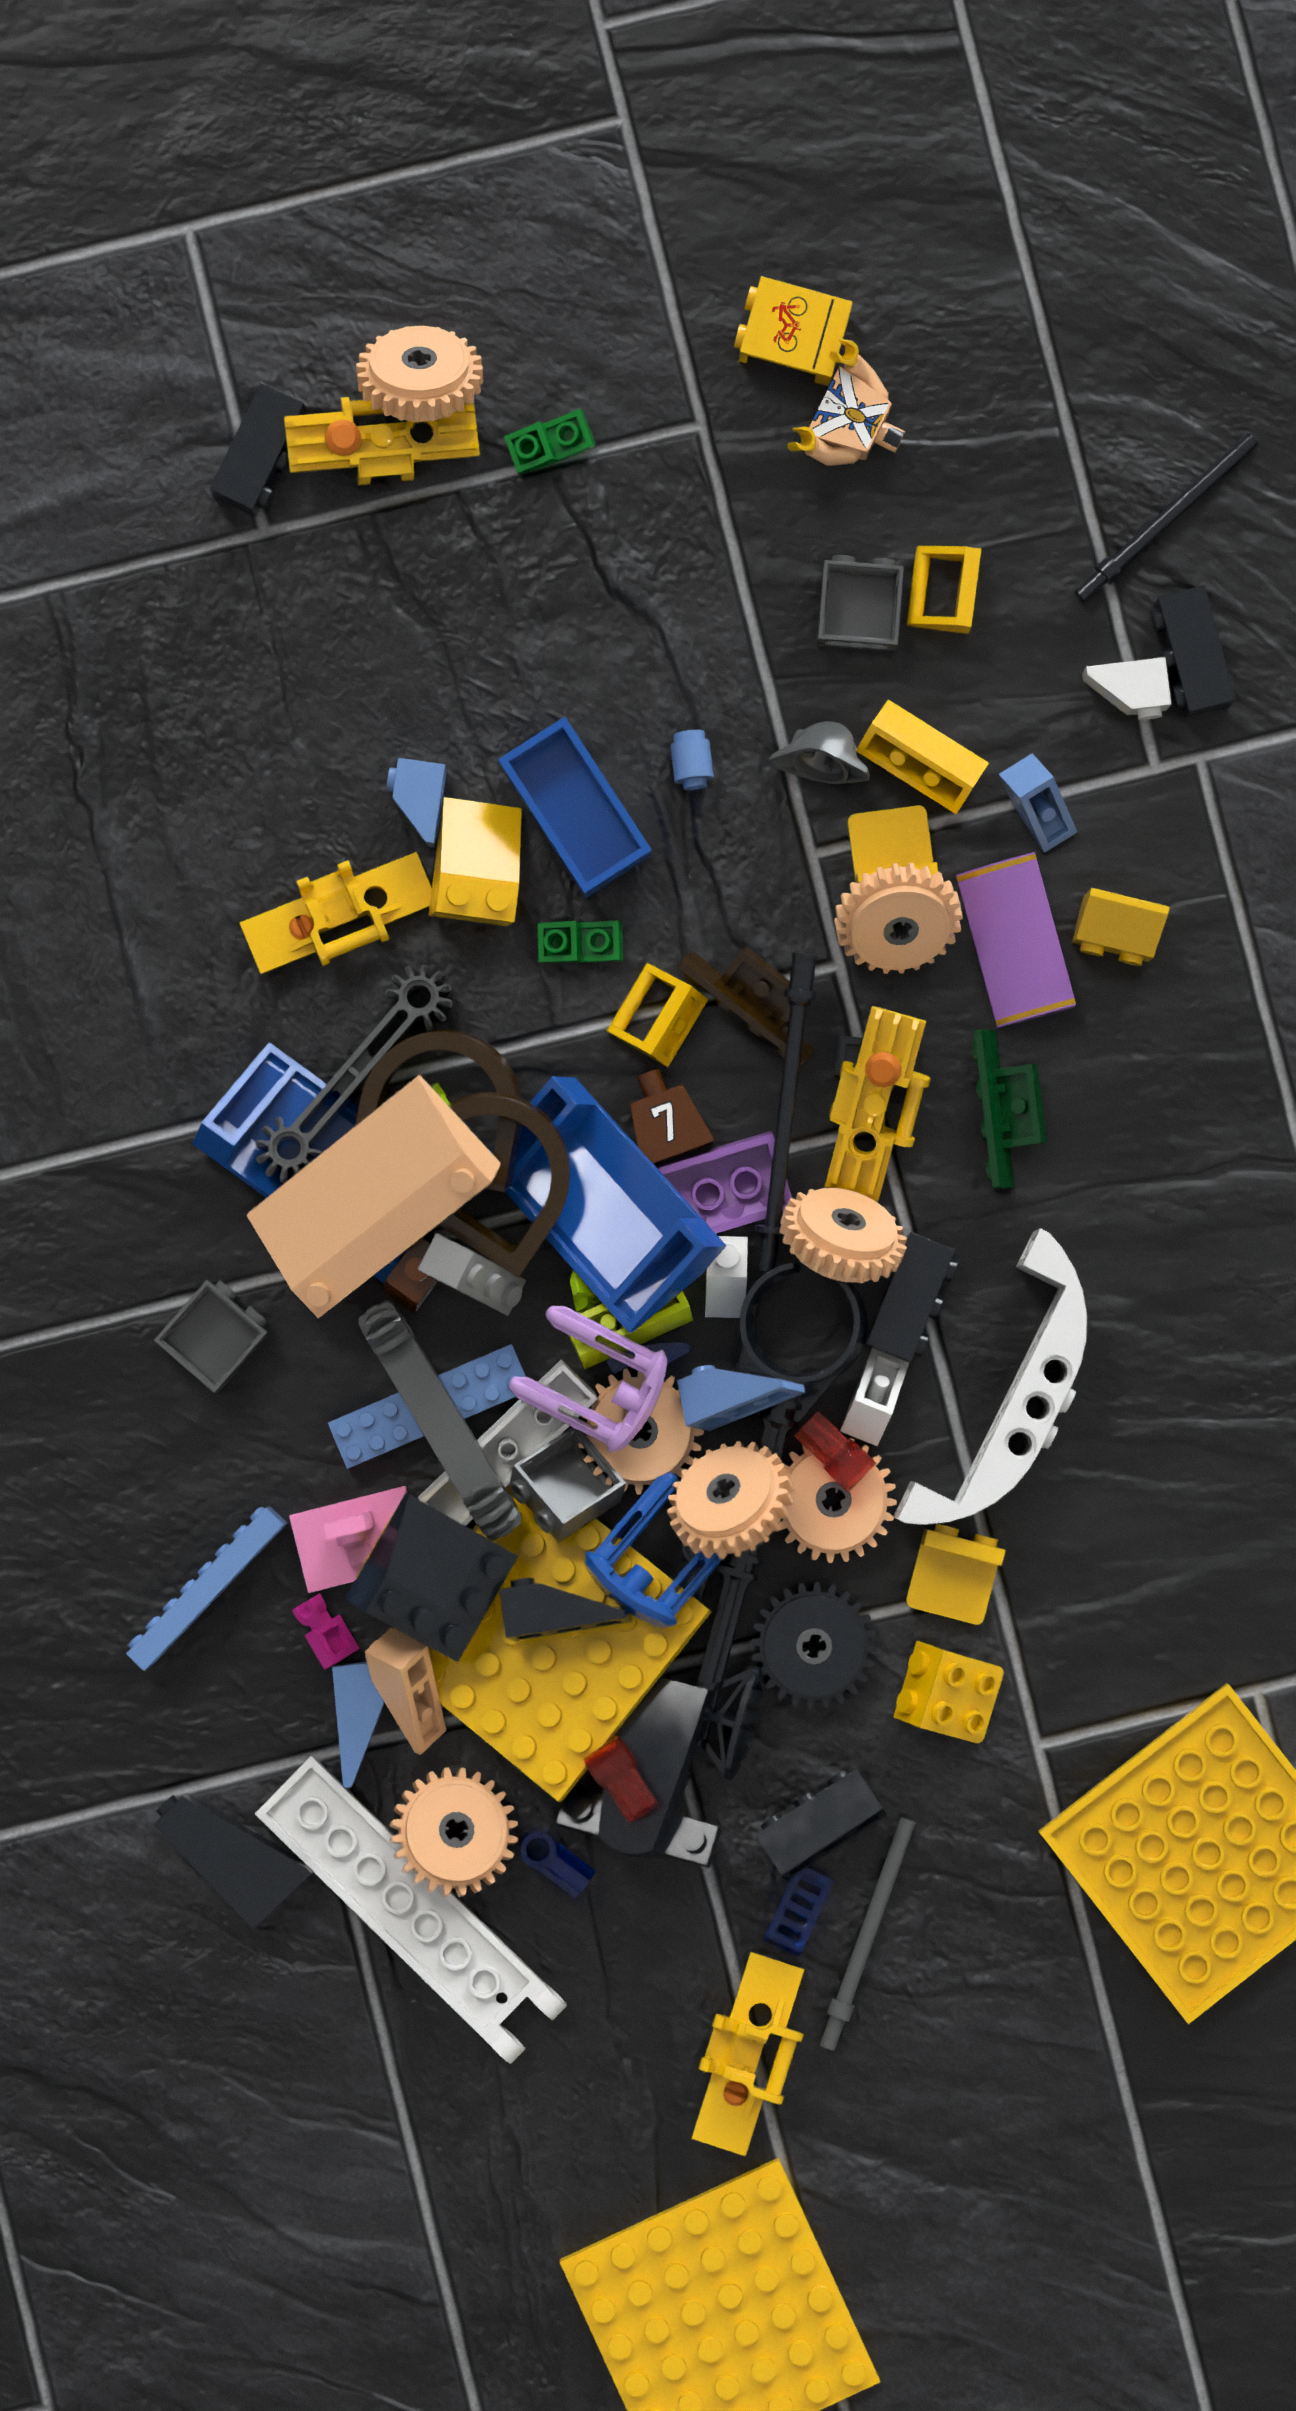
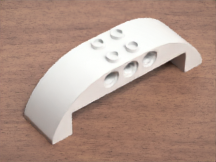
(1059, 1340)

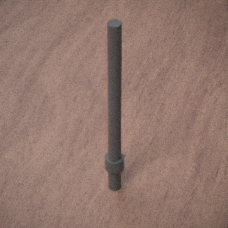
(841, 2007)

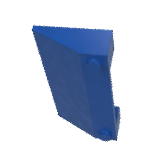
(268, 1090)
(621, 1217)

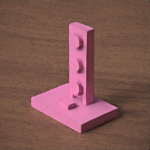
(340, 1536)

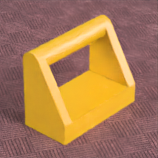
(966, 591)
(673, 1021)

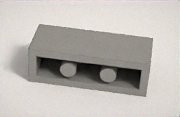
(472, 1274)

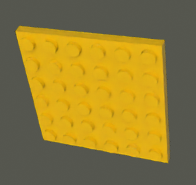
(562, 1693)
(1192, 1852)
(722, 2305)

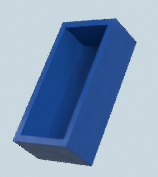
(575, 807)

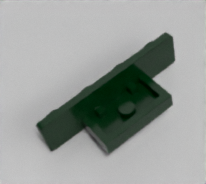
(1010, 1107)

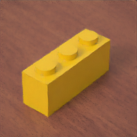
(922, 756)

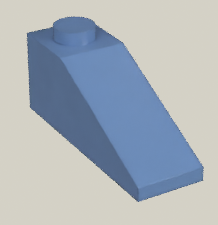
(721, 1396)
(357, 1715)

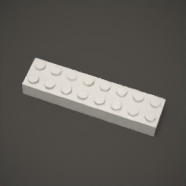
(513, 1438)

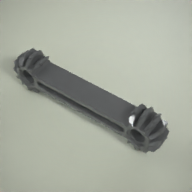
(355, 1071)
(440, 1420)

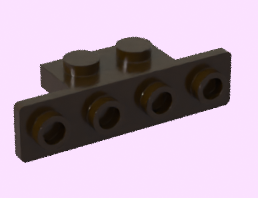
(751, 991)

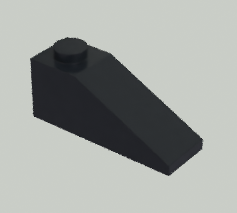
(541, 1611)

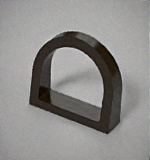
(477, 1050)
(508, 1256)

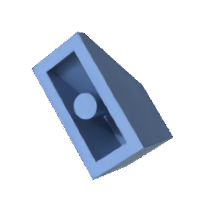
(419, 795)
(1038, 802)

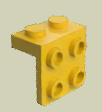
(890, 838)
(954, 1574)
(948, 1693)

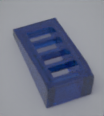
(782, 1941)

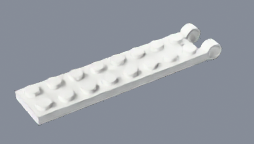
(428, 1931)

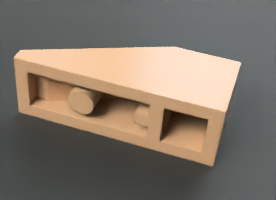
(407, 1684)

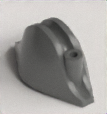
(822, 754)

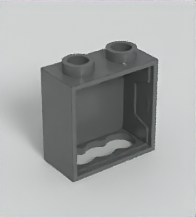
(860, 604)
(213, 1334)
(563, 1487)

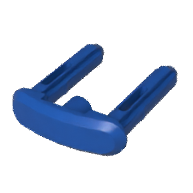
(628, 1591)

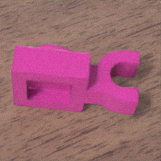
(329, 1636)

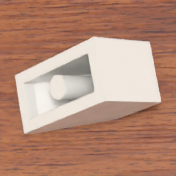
(1133, 686)
(727, 1280)
(874, 1397)

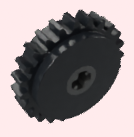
(831, 1668)

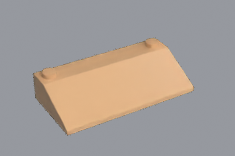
(372, 1195)

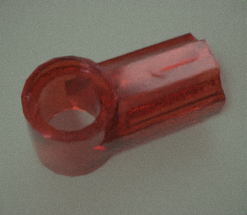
(841, 1457)
(616, 1771)

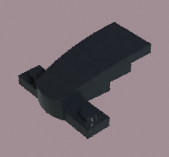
(663, 1742)

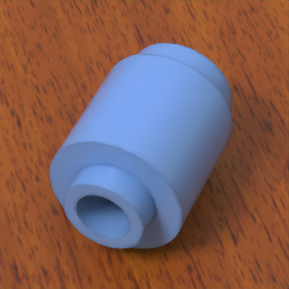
(691, 759)

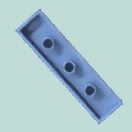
(390, 1423)
(201, 1593)

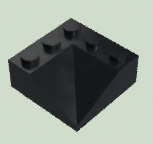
(431, 1577)

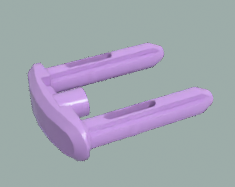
(637, 1401)

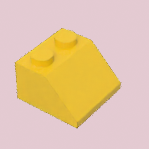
(1119, 926)

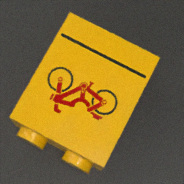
(793, 327)

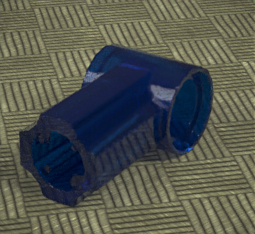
(558, 1863)

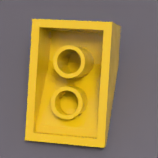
(477, 862)

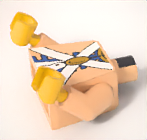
(849, 415)

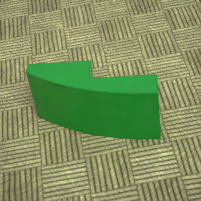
(550, 441)
(580, 942)

